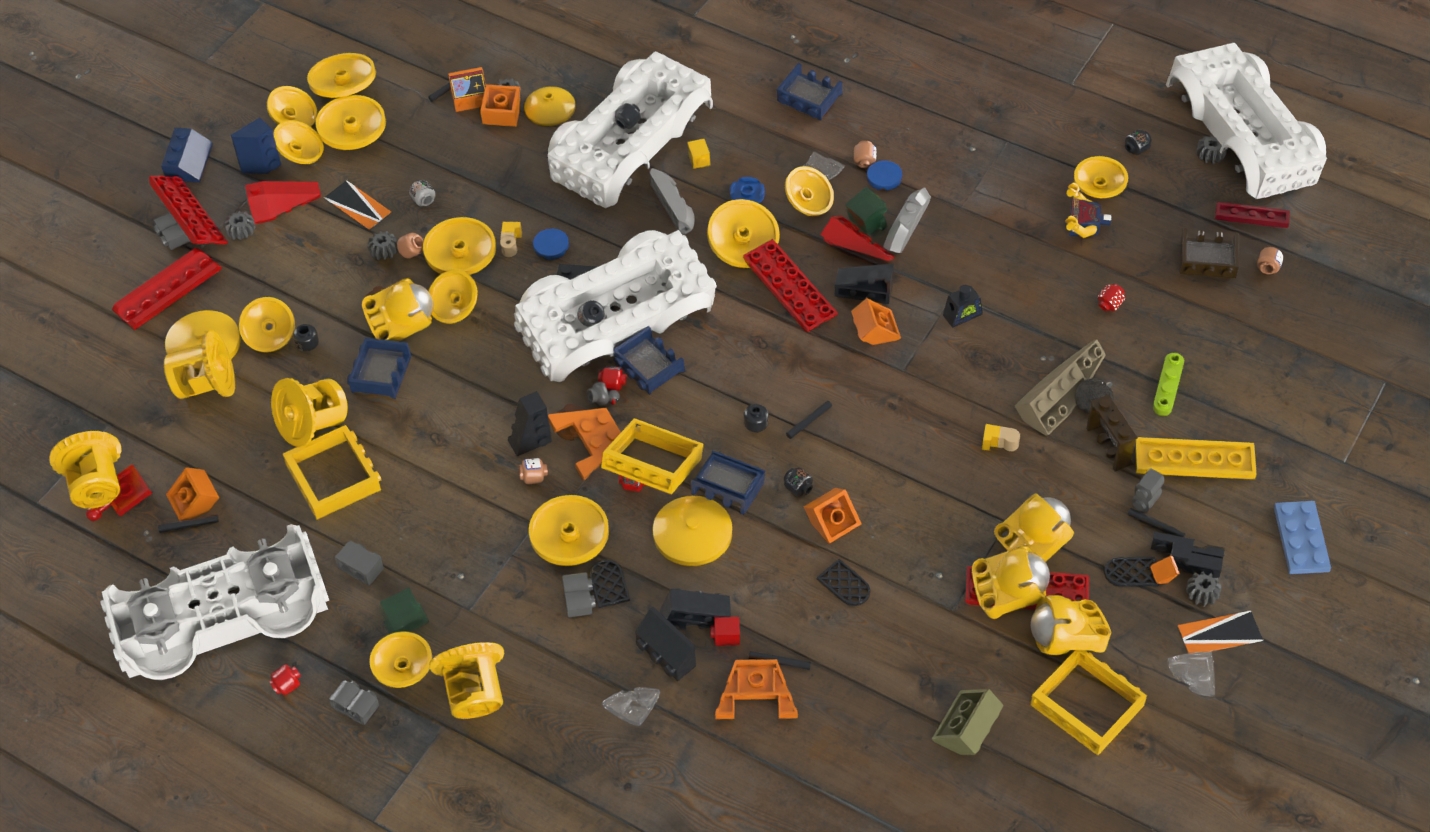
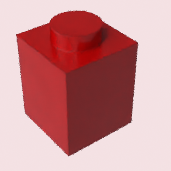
(726, 631)

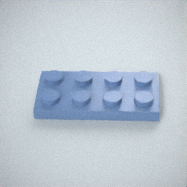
(1302, 537)

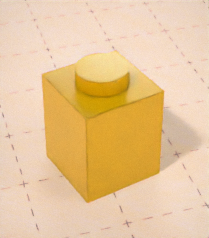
(698, 153)

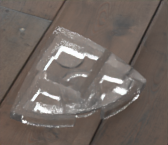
(828, 167)
(1195, 670)
(633, 705)

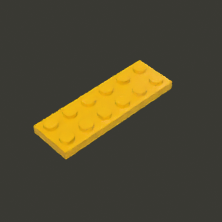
(1195, 458)

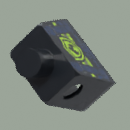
(962, 306)

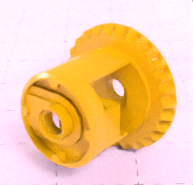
(215, 373)
(311, 408)
(88, 472)
(463, 685)

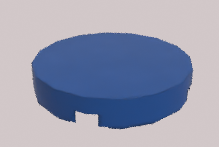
(884, 175)
(747, 189)
(551, 243)

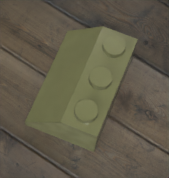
(968, 721)

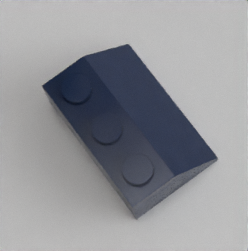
(256, 148)
(186, 155)

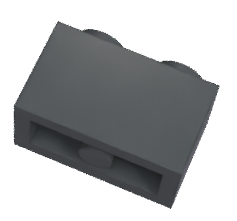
(359, 562)

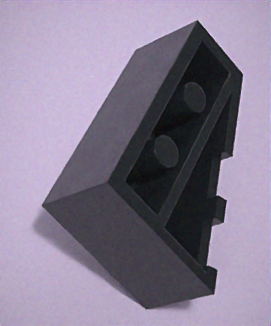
(865, 282)
(531, 425)
(694, 608)

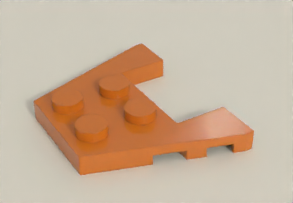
(595, 430)
(756, 681)

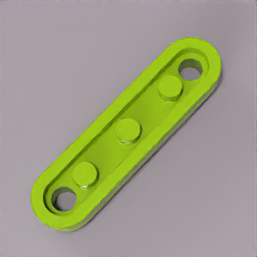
(1168, 384)

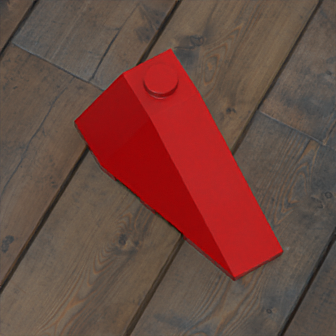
(274, 197)
(846, 235)

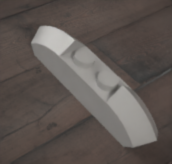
(668, 194)
(907, 220)

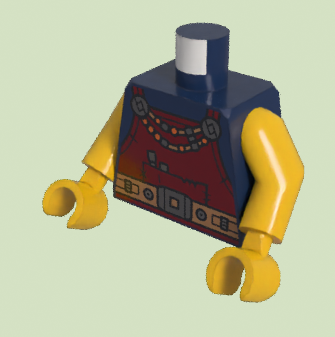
(1084, 215)

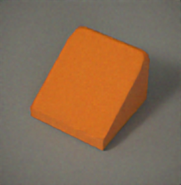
(1164, 570)

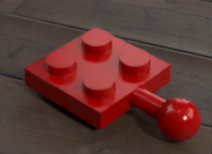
(132, 491)

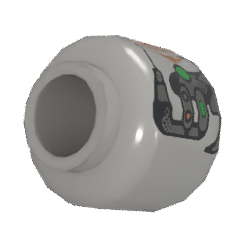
(422, 193)

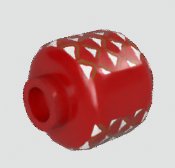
(1111, 297)

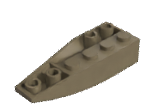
(1054, 395)

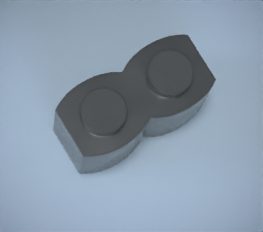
(170, 230)
(1148, 490)
(578, 595)
(354, 701)

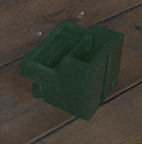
(867, 211)
(402, 612)

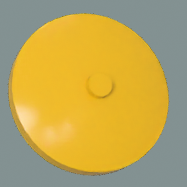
(341, 75)
(350, 122)
(740, 228)
(459, 245)
(191, 328)
(568, 530)
(692, 530)

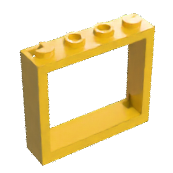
(646, 473)
(340, 499)
(1071, 724)

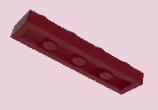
(1252, 215)

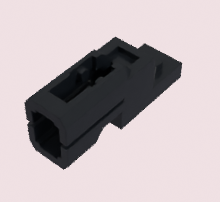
(1190, 557)

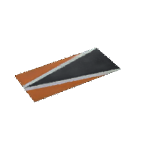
(357, 204)
(1220, 632)

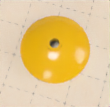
(291, 104)
(549, 106)
(298, 142)
(1101, 177)
(809, 191)
(447, 290)
(254, 324)
(400, 650)

